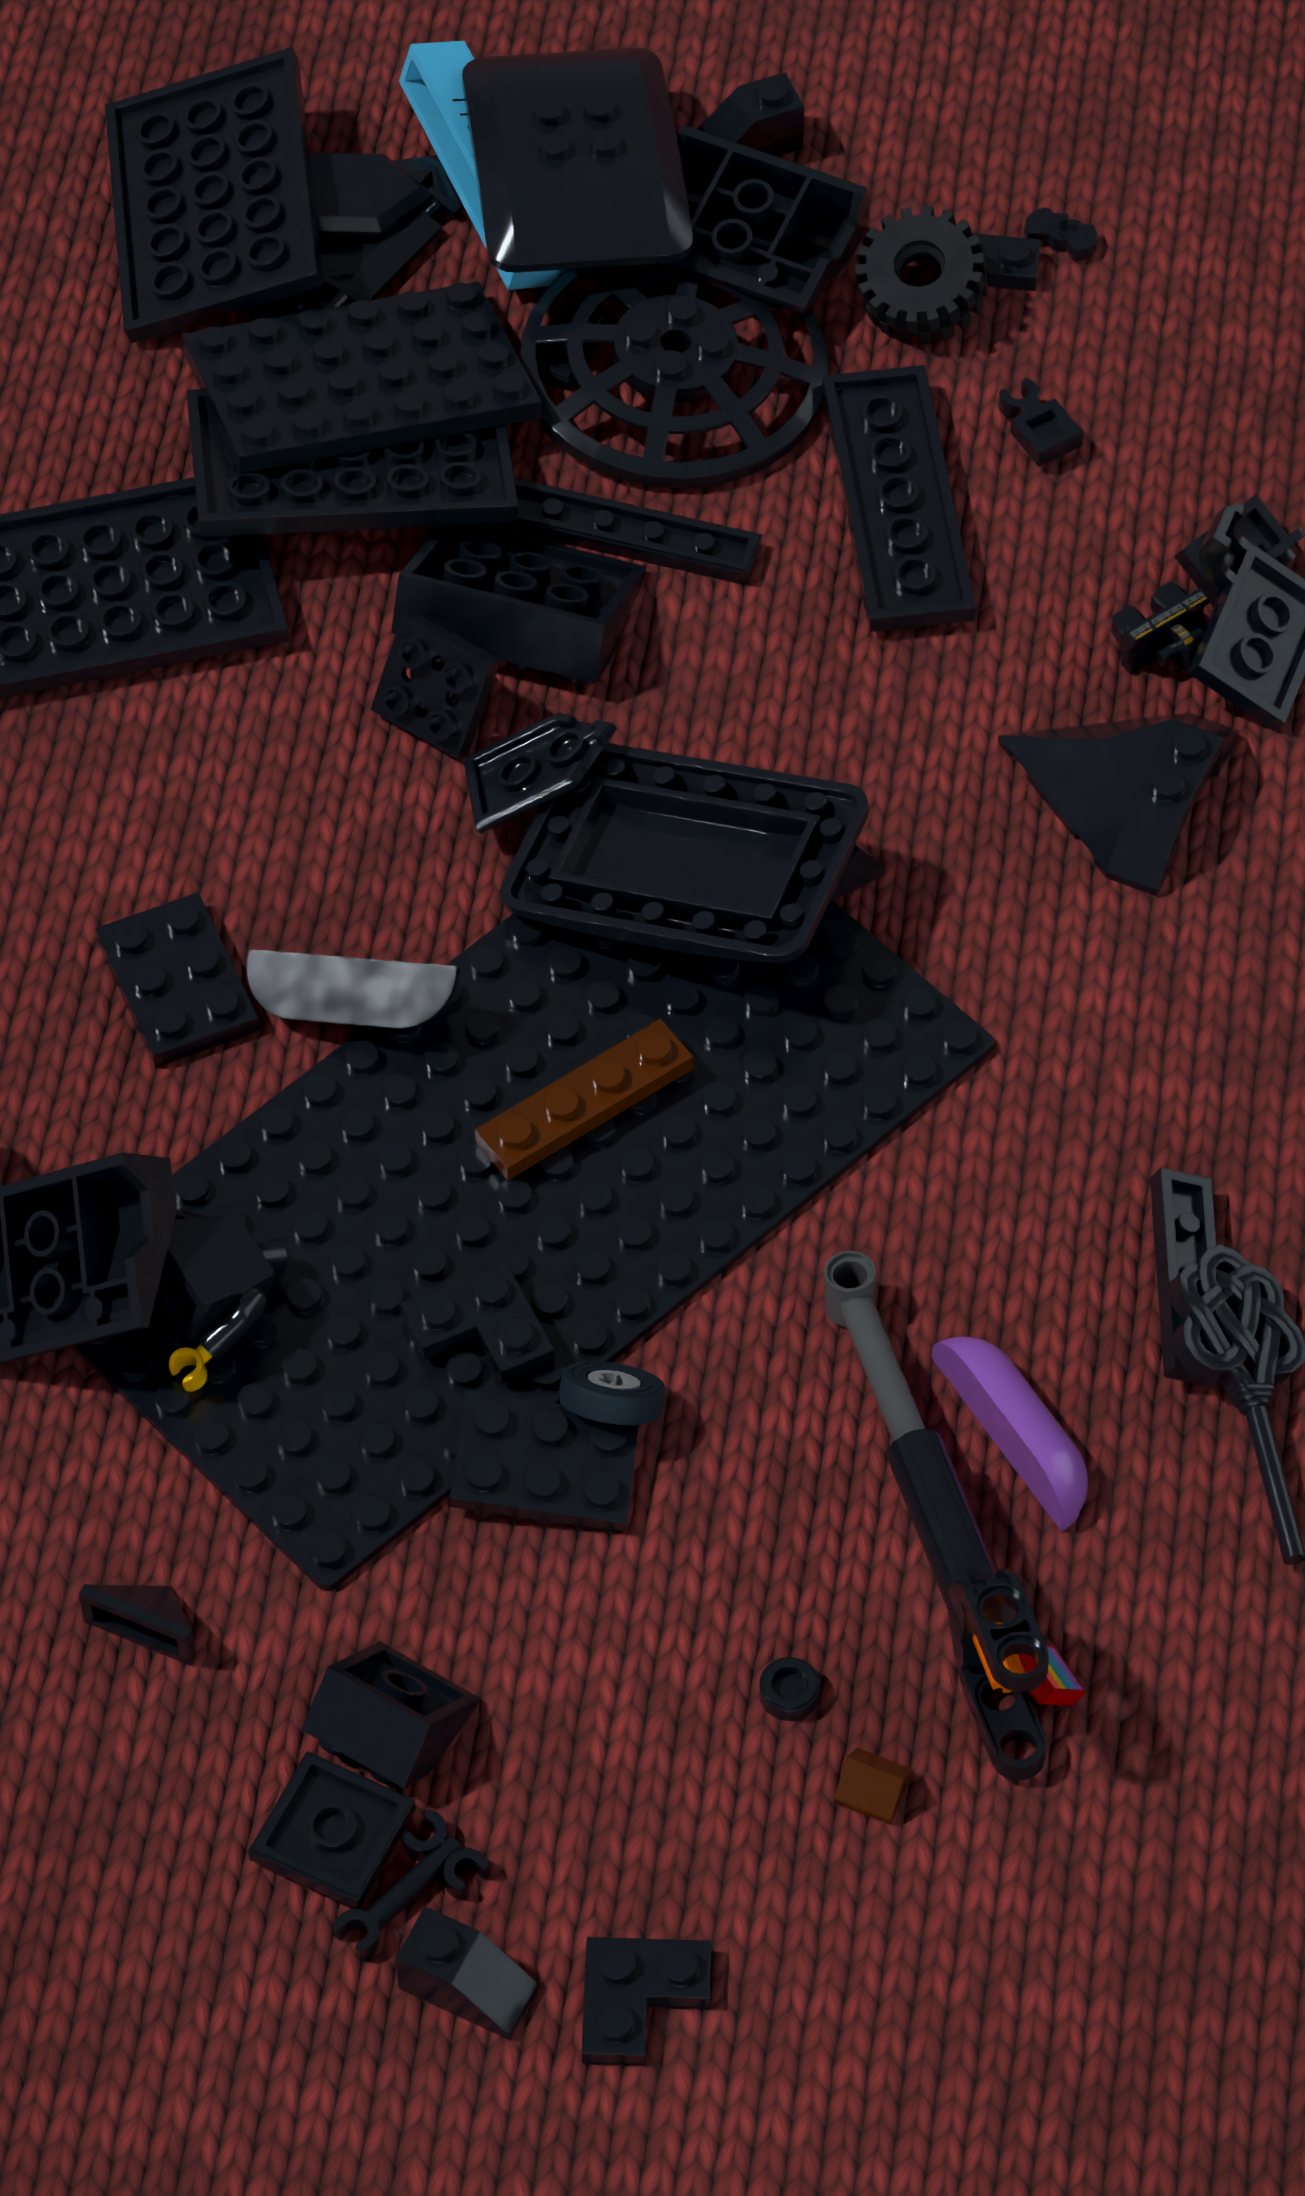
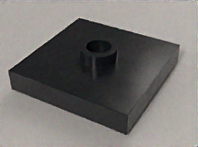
(332, 1830)

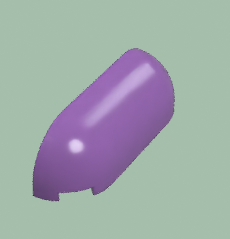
(1017, 1424)

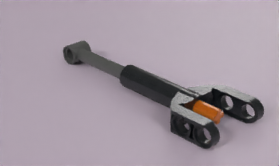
(977, 1597)

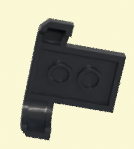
(1257, 628)

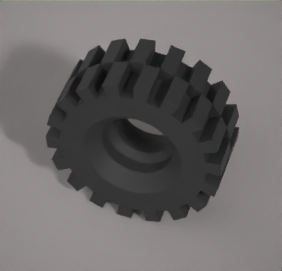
(928, 307)

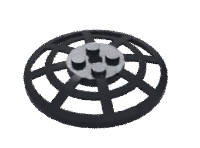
(671, 375)

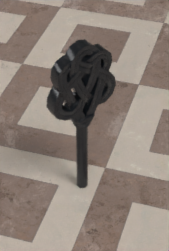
(1233, 1335)

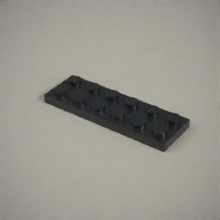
(898, 499)

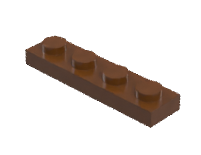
(584, 1099)

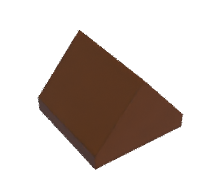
(872, 1785)

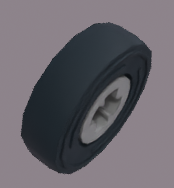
(612, 1393)

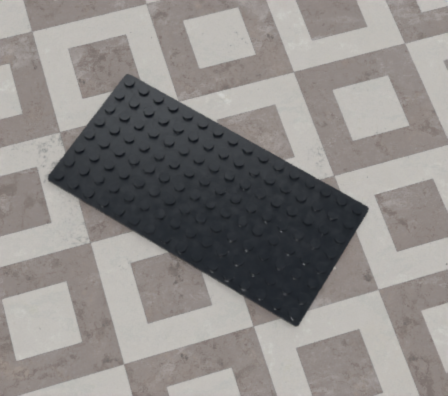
(379, 1193)

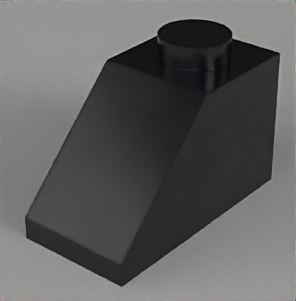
(761, 116)
(463, 1974)

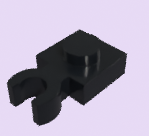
(1040, 428)

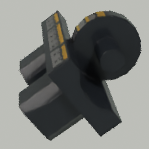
(1167, 634)

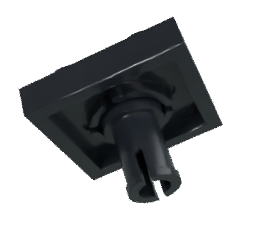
(460, 675)

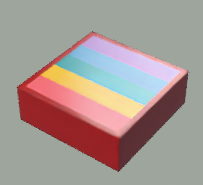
(1060, 1684)

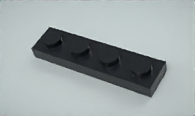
(1181, 1235)

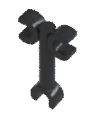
(437, 1856)

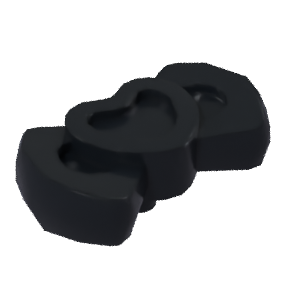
(1062, 233)

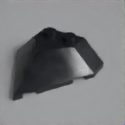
(1125, 786)

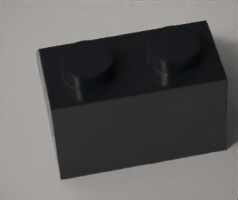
(388, 1714)

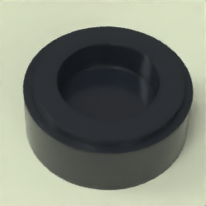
(789, 1689)

